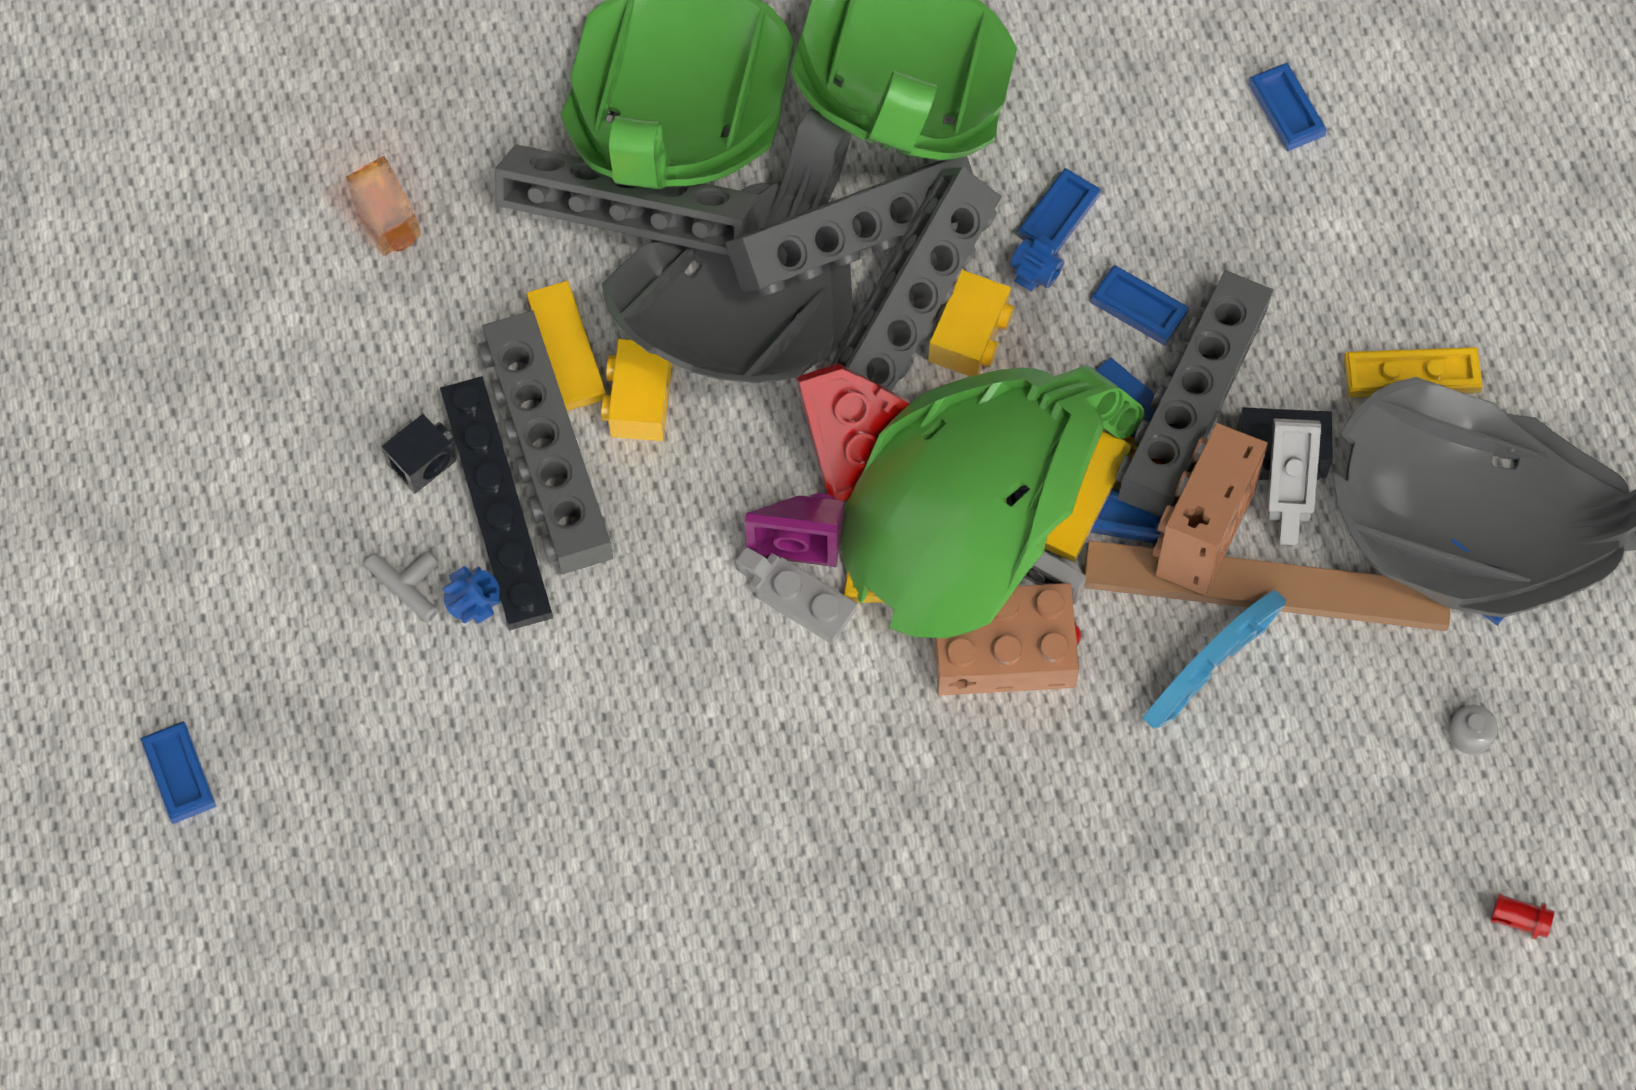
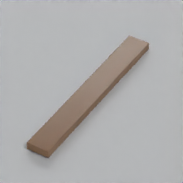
(1246, 581)

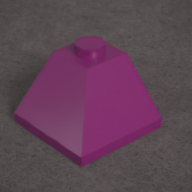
(798, 529)

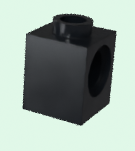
(420, 452)

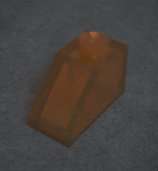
(383, 207)

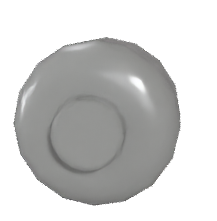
(1473, 729)

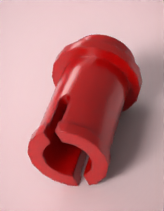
(1523, 916)

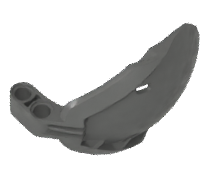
(709, 320)
(1428, 476)

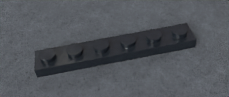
(496, 503)

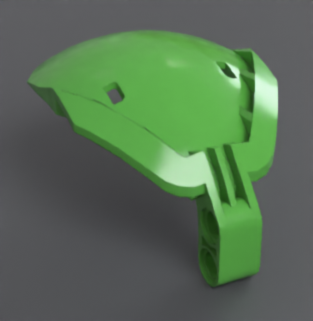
(906, 71)
(677, 82)
(931, 505)

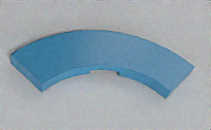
(1199, 671)

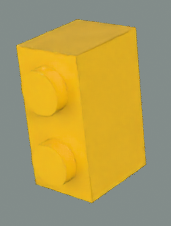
(970, 324)
(638, 393)

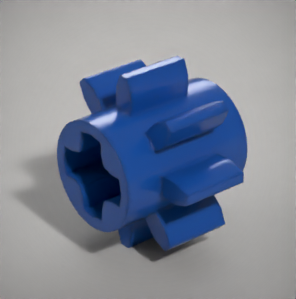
(1037, 263)
(471, 594)

